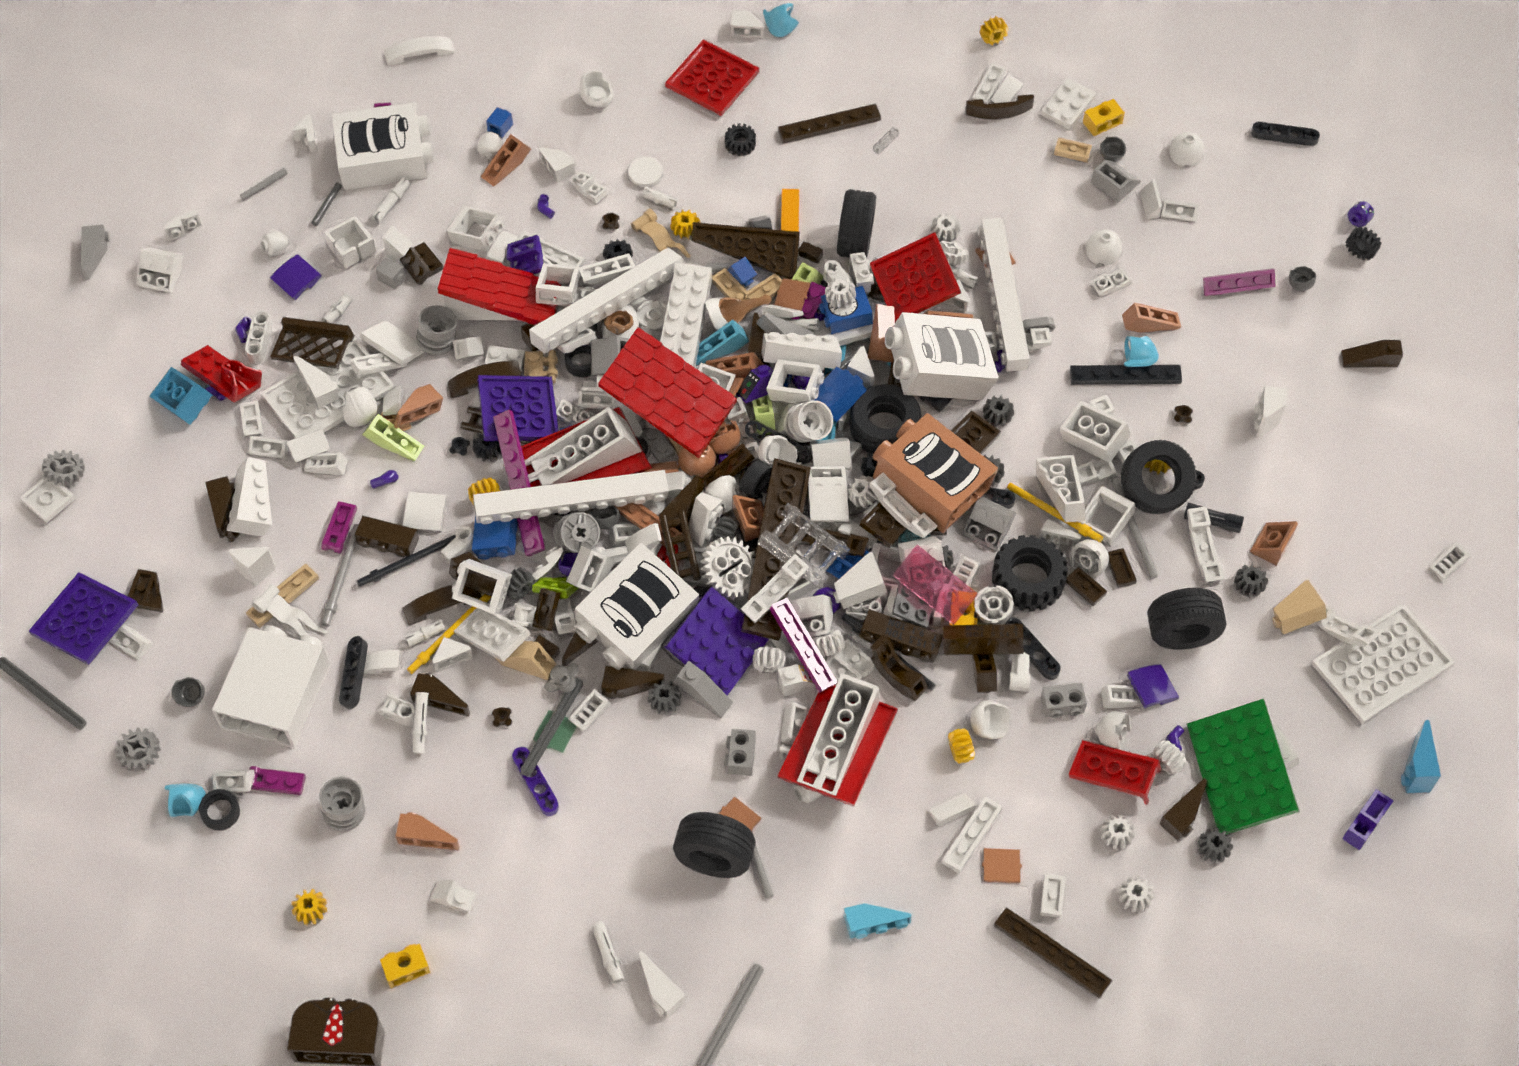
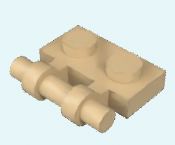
(536, 361)

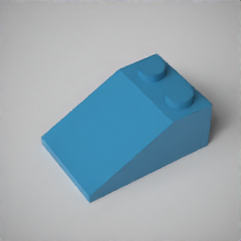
(181, 395)
(1422, 764)

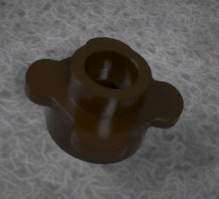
(610, 221)
(1183, 409)
(229, 534)
(501, 711)

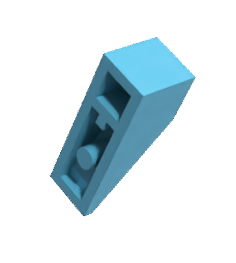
(722, 342)

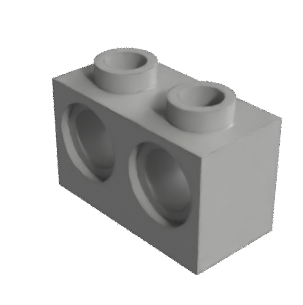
(1062, 695)
(744, 752)

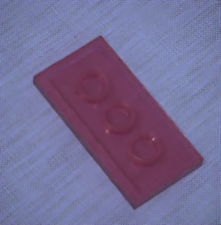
(935, 584)

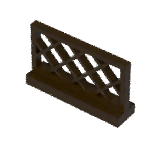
(316, 331)

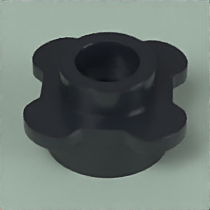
(459, 441)

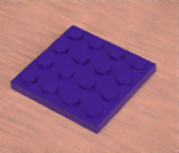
(529, 399)
(83, 618)
(714, 641)

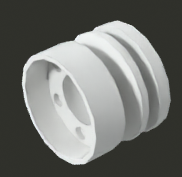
(817, 421)

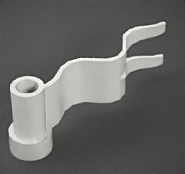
(283, 611)

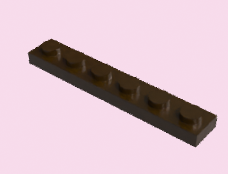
(829, 123)
(1053, 953)

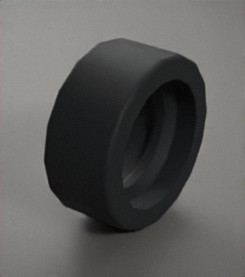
(575, 370)
(755, 479)
(213, 796)

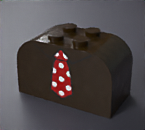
(336, 1033)

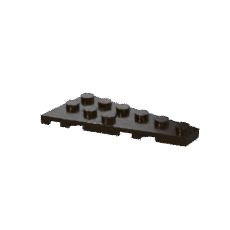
(762, 247)

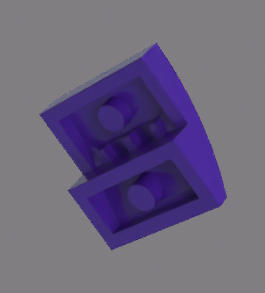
(526, 254)
(295, 276)
(1152, 685)

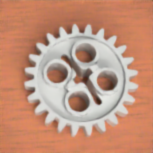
(720, 552)

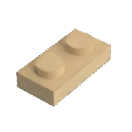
(1072, 150)

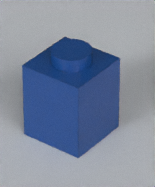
(499, 122)
(743, 272)

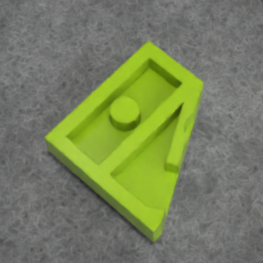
(555, 584)

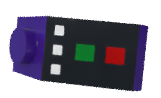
(755, 384)

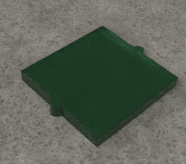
(561, 737)

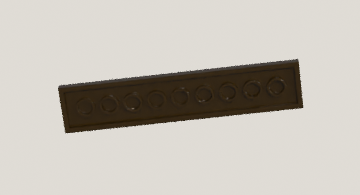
(973, 431)
(786, 485)

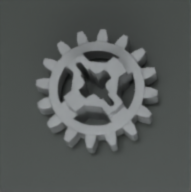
(63, 467)
(137, 747)

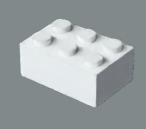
(1095, 431)

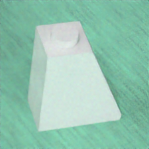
(860, 583)

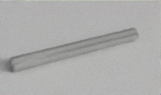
(731, 1015)

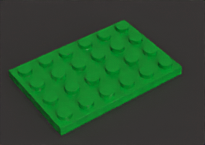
(1242, 767)

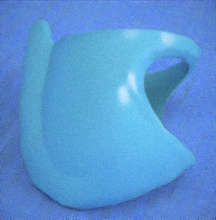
(780, 21)
(1141, 352)
(184, 799)

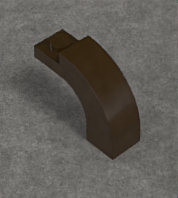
(895, 671)

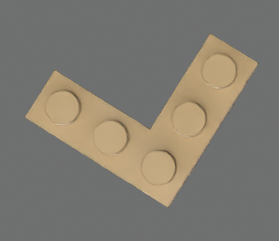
(733, 289)

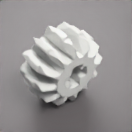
(946, 227)
(840, 292)
(861, 492)
(829, 643)
(769, 659)
(1170, 757)
(1114, 825)
(1132, 900)

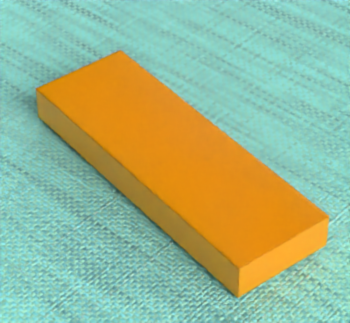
(790, 210)

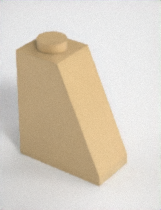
(1299, 609)
(530, 659)

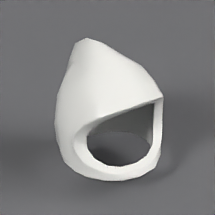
(724, 488)

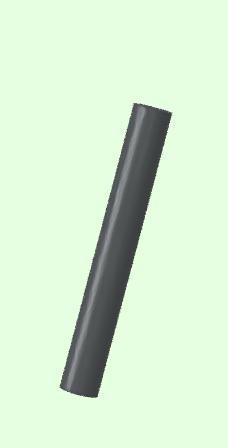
(326, 204)

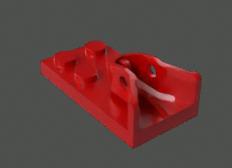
(224, 375)
(1115, 769)

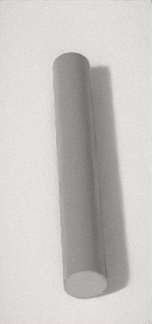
(263, 184)
(762, 874)

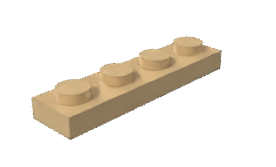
(289, 590)

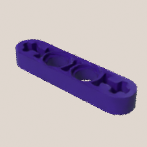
(533, 782)

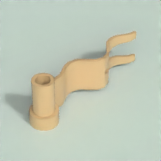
(657, 232)

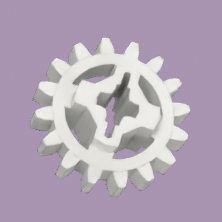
(954, 253)

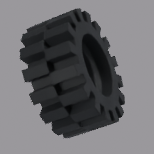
(740, 147)
(1363, 243)

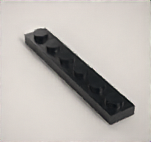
(1125, 375)

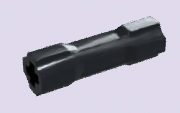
(1220, 519)

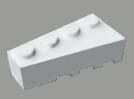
(802, 348)
(1062, 484)
(251, 500)

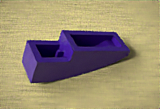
(1367, 819)

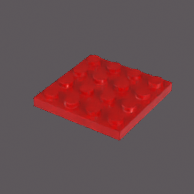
(712, 77)
(915, 276)

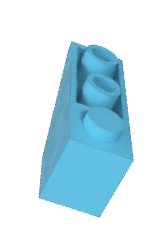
(868, 919)

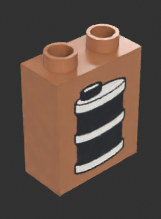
(935, 470)

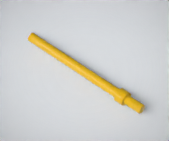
(1083, 529)
(424, 656)

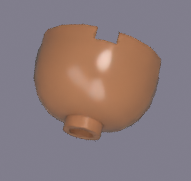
(726, 438)
(698, 466)

